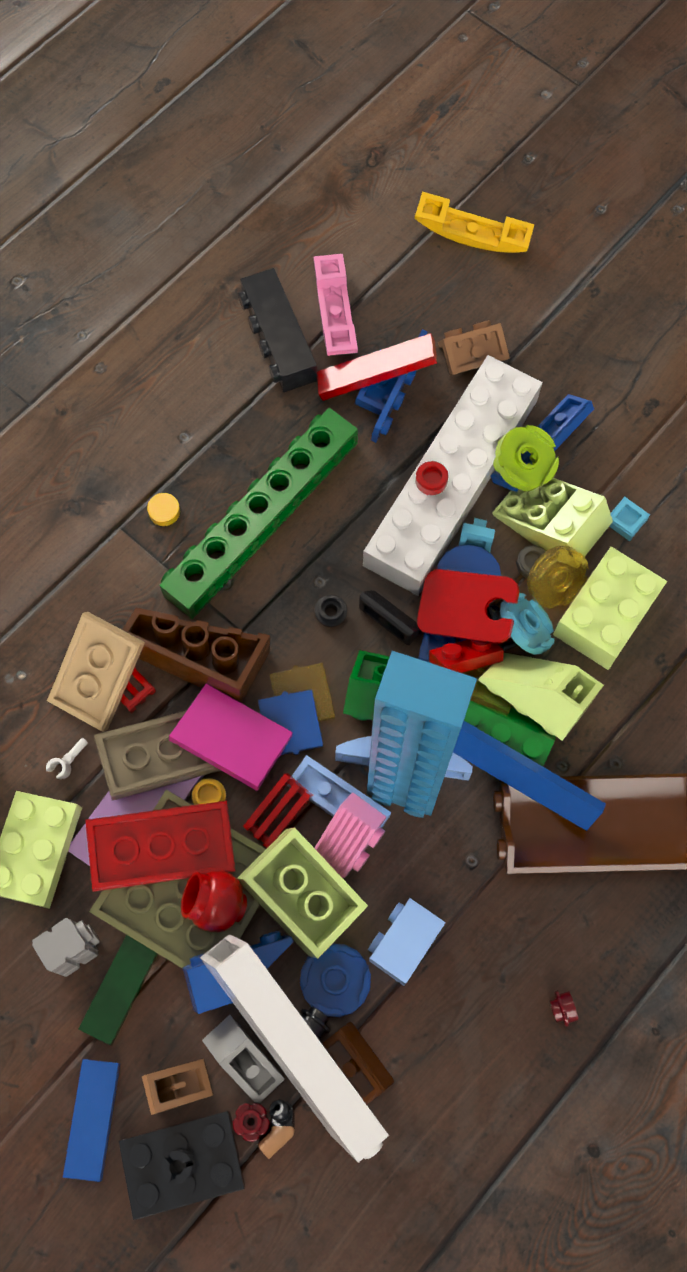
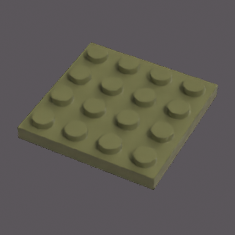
(154, 910)

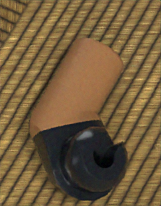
(281, 1128)

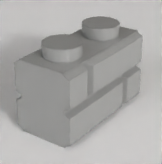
(66, 946)

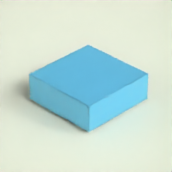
(628, 518)

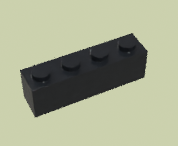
(278, 329)

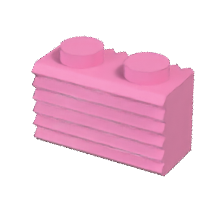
(349, 834)

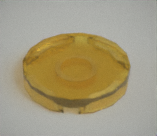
(557, 576)

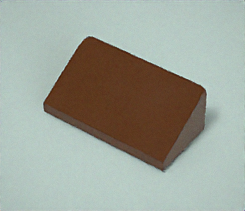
(358, 1062)

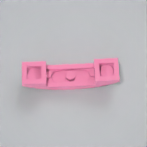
(334, 305)

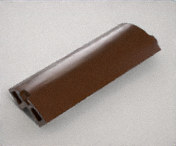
(636, 832)

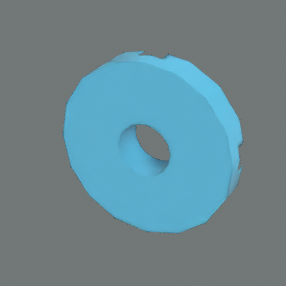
(530, 626)

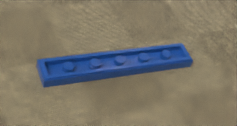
(528, 777)

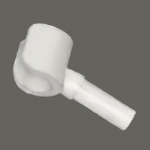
(66, 760)

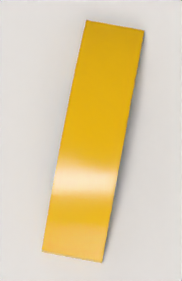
(472, 229)

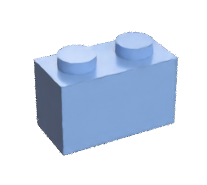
(405, 941)

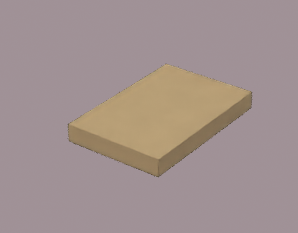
(95, 671)

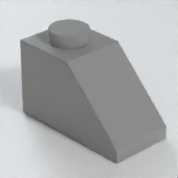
(243, 1059)

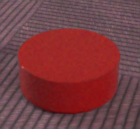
(431, 478)

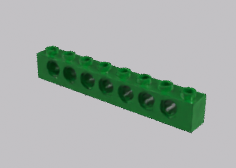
(259, 527)

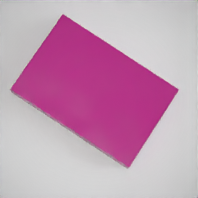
(231, 736)

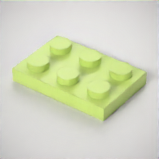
(35, 847)

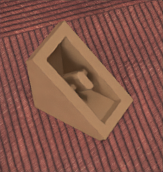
(177, 1086)

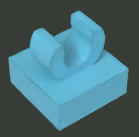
(477, 534)

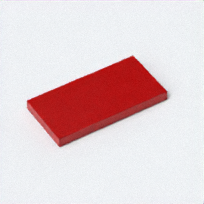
(159, 845)

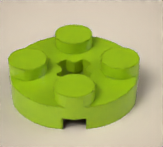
(509, 460)

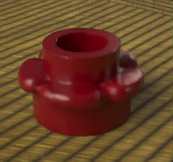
(563, 1008)
(241, 1126)

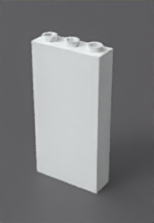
(295, 1047)

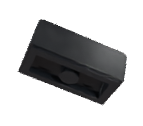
(389, 616)

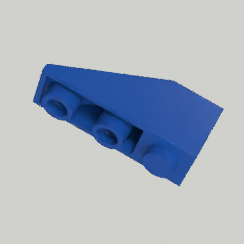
(204, 988)

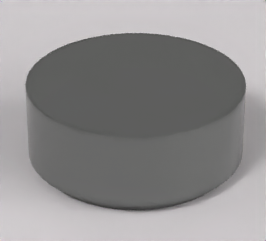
(527, 558)

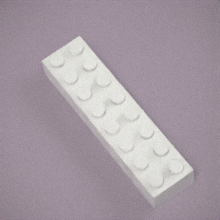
(424, 525)

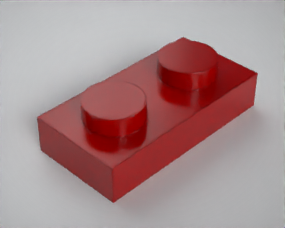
(466, 655)

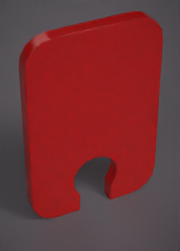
(458, 602)

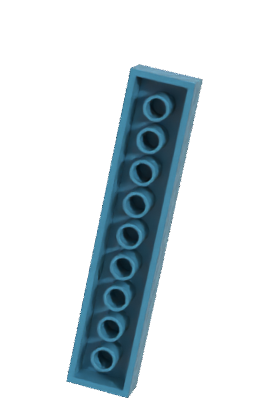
(415, 732)

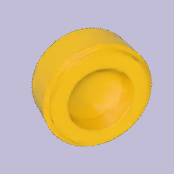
(163, 509)

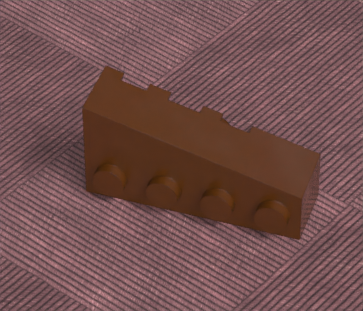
(199, 651)

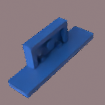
(383, 398)

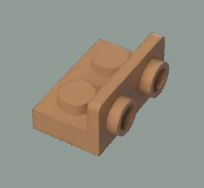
(470, 349)

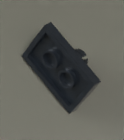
(181, 1165)

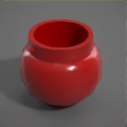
(213, 901)

